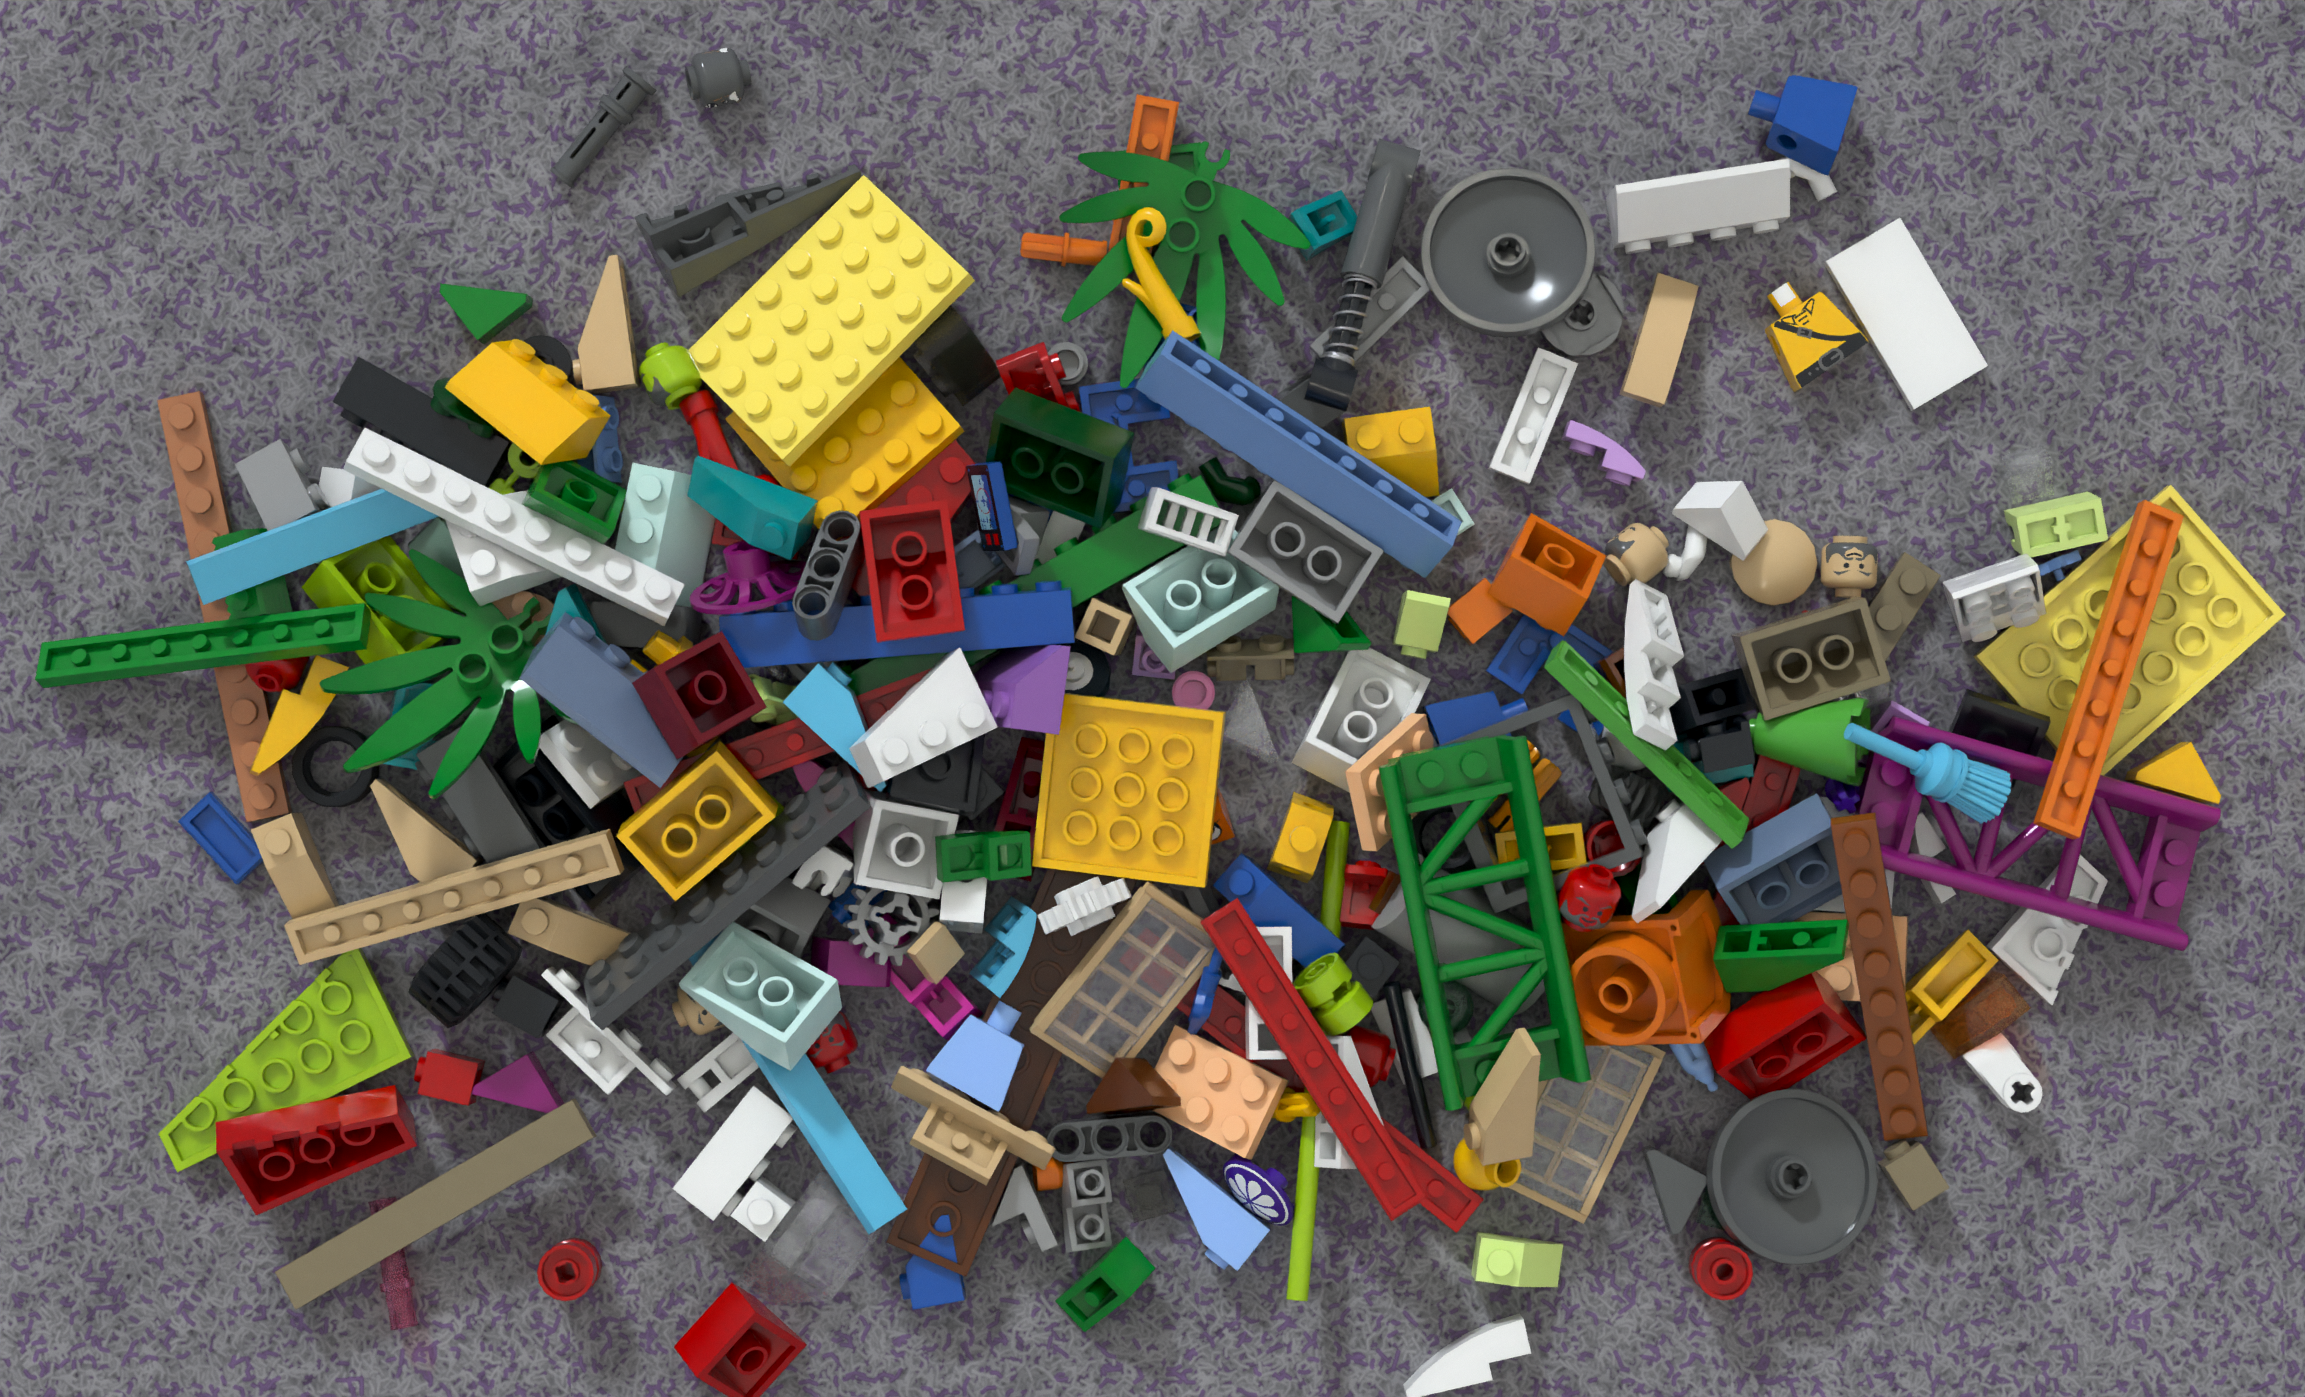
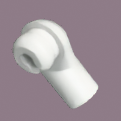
(1820, 184)
(1693, 554)

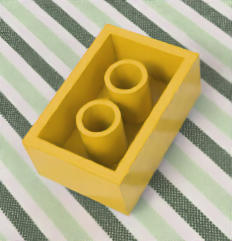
(697, 820)

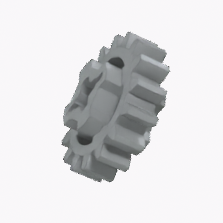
(887, 934)

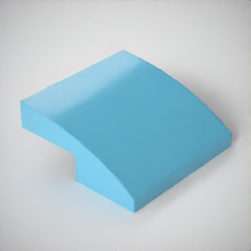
(1013, 932)

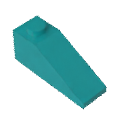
(753, 508)

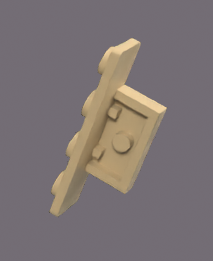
(965, 1133)

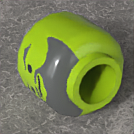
(669, 375)

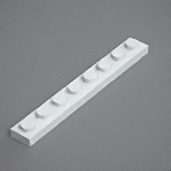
(513, 526)

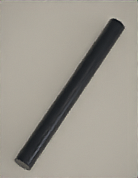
(1409, 1064)

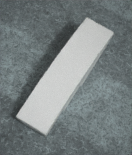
(1649, 655)

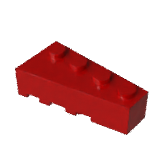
(938, 480)
(312, 1144)

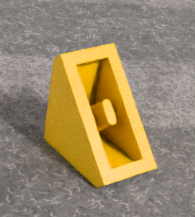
(2177, 772)
(1563, 841)

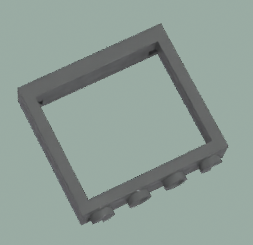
(1613, 790)

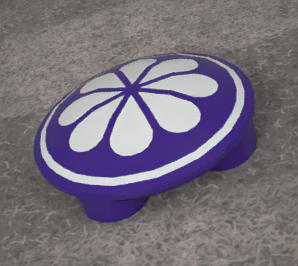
(1259, 1190)

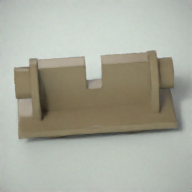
(1270, 655)

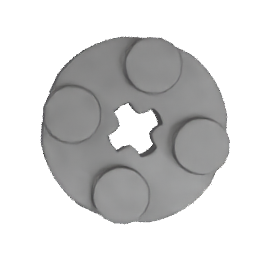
(1603, 326)

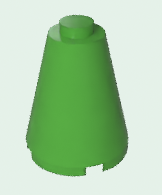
(1815, 739)

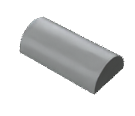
(1461, 941)

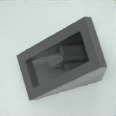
(1675, 1187)

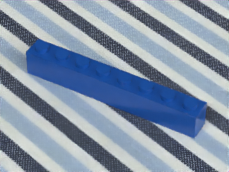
(990, 621)

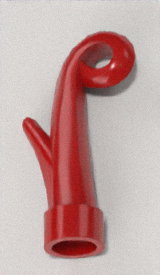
(701, 413)

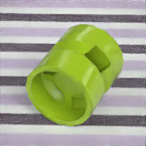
(1336, 999)

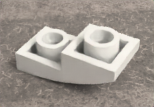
(1927, 842)

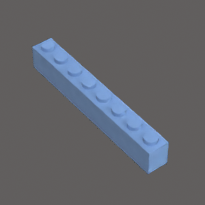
(1298, 454)

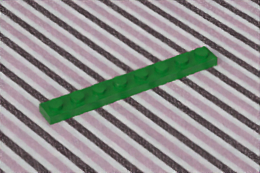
(204, 645)

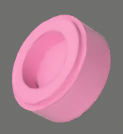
(1193, 690)

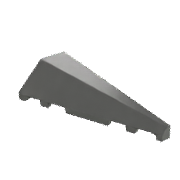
(708, 240)

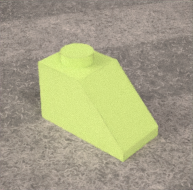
(1420, 623)
(1516, 1261)

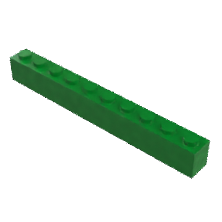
(1086, 567)

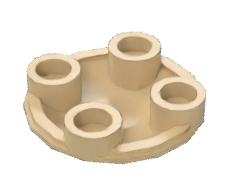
(1778, 566)

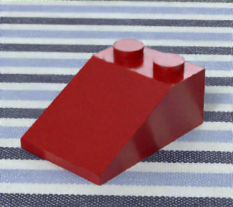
(912, 571)

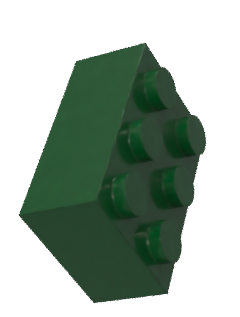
(1060, 457)

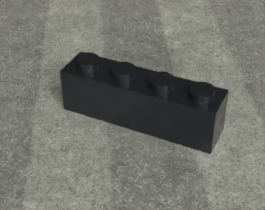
(408, 418)

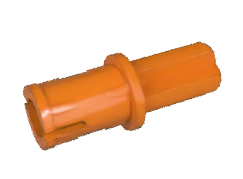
(1062, 249)

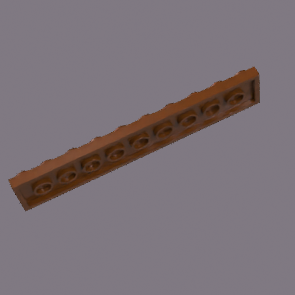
(941, 1188)

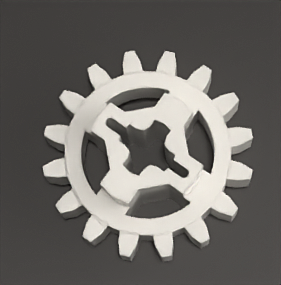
(1084, 906)

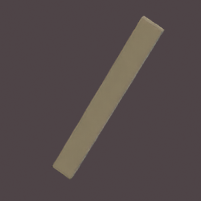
(435, 1203)

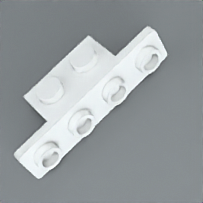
(601, 1054)

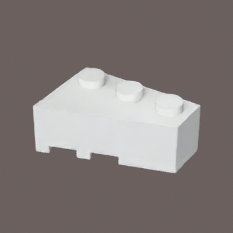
(927, 721)

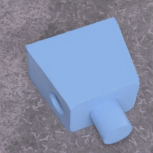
(981, 1056)

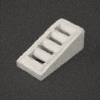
(1152, 508)

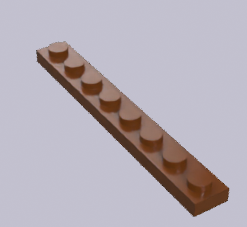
(1879, 976)

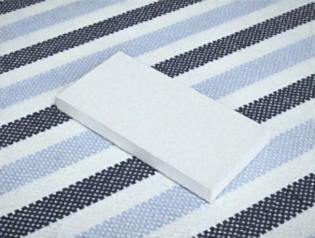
(1905, 314)

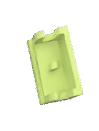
(2057, 524)

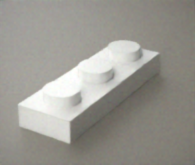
(1533, 416)

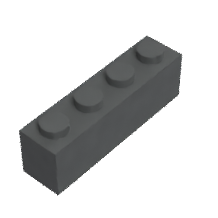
(481, 804)

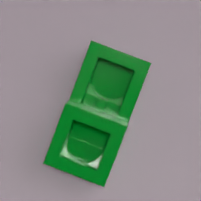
(983, 854)

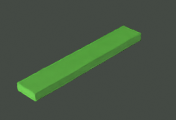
(1669, 766)

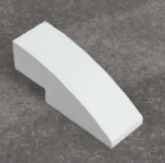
(1468, 1357)

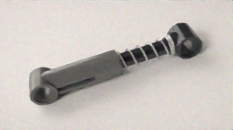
(1363, 270)

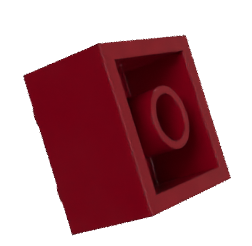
(699, 695)

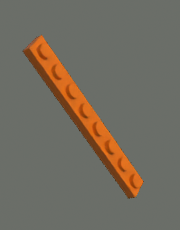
(2108, 670)

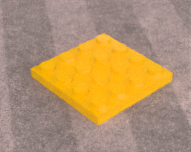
(868, 449)
(1130, 790)

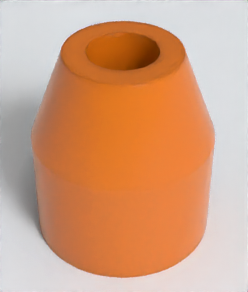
(1051, 1177)

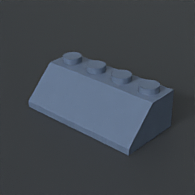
(597, 692)

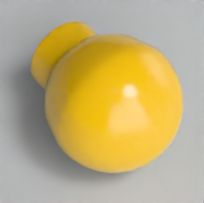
(1481, 1177)

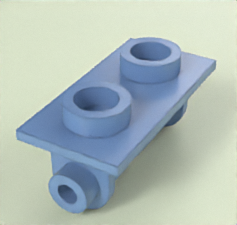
(605, 455)

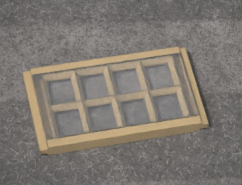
(1126, 982)
(1585, 1127)

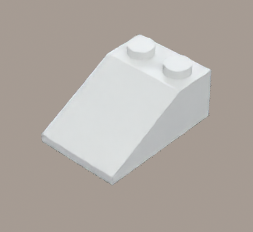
(493, 570)
(1358, 710)

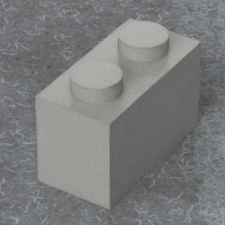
(280, 484)

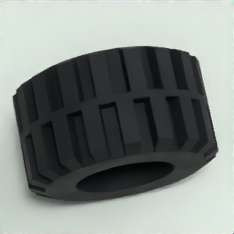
(465, 969)

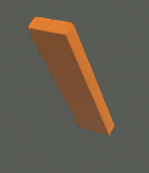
(1150, 136)

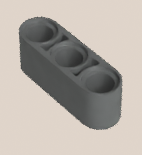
(828, 593)
(632, 630)
(1129, 1126)

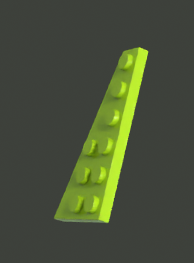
(311, 1051)

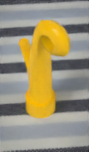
(1154, 289)

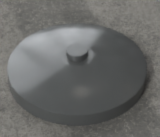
(1508, 252)
(1792, 1177)

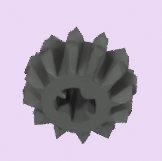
(1645, 796)

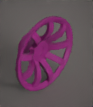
(747, 566)

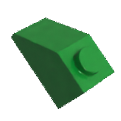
(1105, 1284)

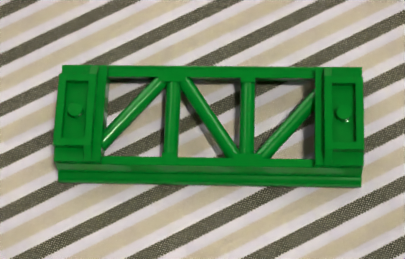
(1479, 773)

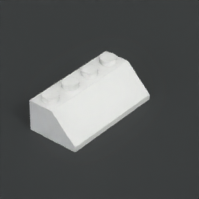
(1699, 205)

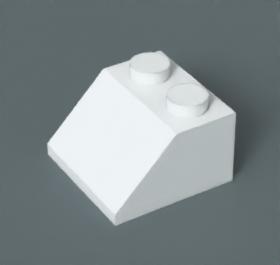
(898, 846)

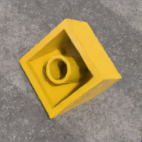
(1398, 444)

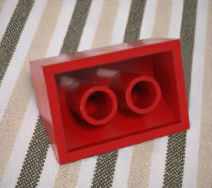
(1782, 1036)

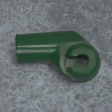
(1228, 488)

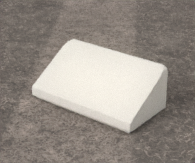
(1420, 1034)

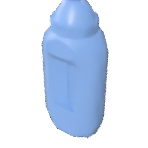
(1696, 1062)

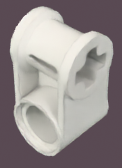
(1999, 1068)

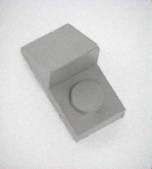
(1029, 527)
(1023, 1198)

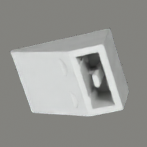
(1996, 598)

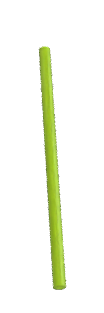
(1308, 1174)

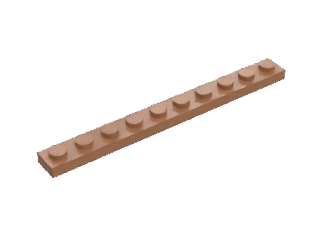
(204, 518)

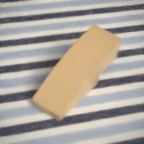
(1659, 340)

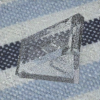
(1246, 726)

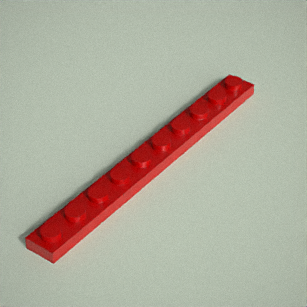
(1447, 1195)

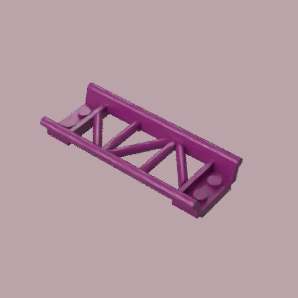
(2154, 884)

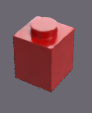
(448, 1076)

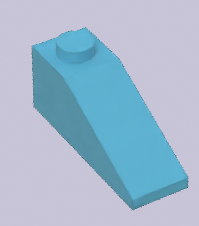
(830, 710)

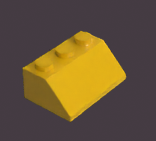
(530, 402)

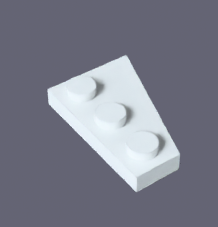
(2041, 944)

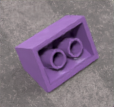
(1026, 687)

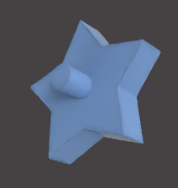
(2056, 564)

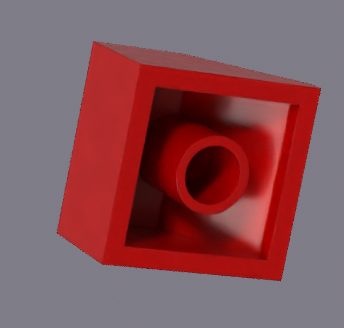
(739, 1345)

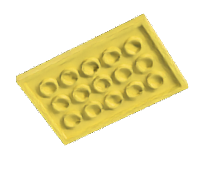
(828, 319)
(2198, 627)

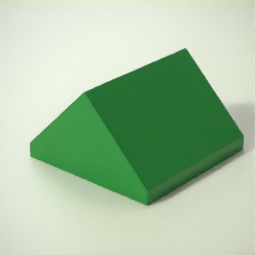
(576, 499)

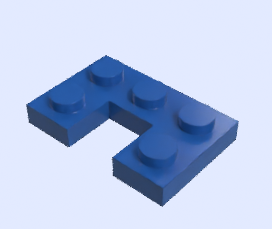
(1126, 407)
(1527, 650)

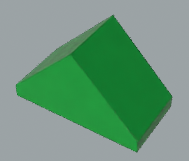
(485, 310)
(1320, 635)

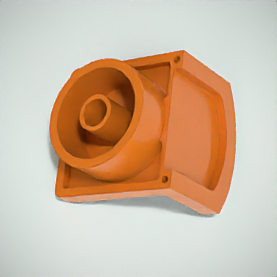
(1650, 977)

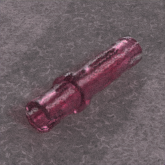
(396, 1280)

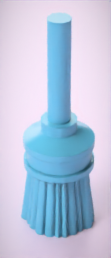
(1944, 774)

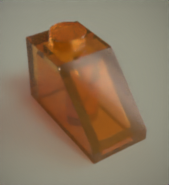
(1980, 1015)

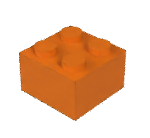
(1547, 575)

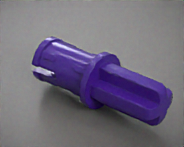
(1842, 795)

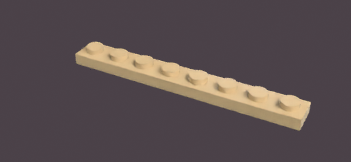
(454, 897)

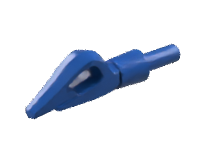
(1205, 993)

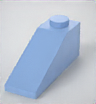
(1220, 1219)

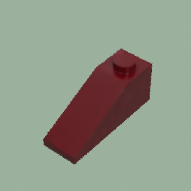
(1022, 793)

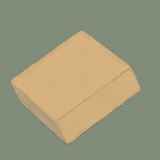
(935, 952)

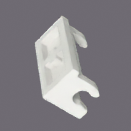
(826, 867)

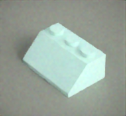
(666, 527)
(1196, 602)

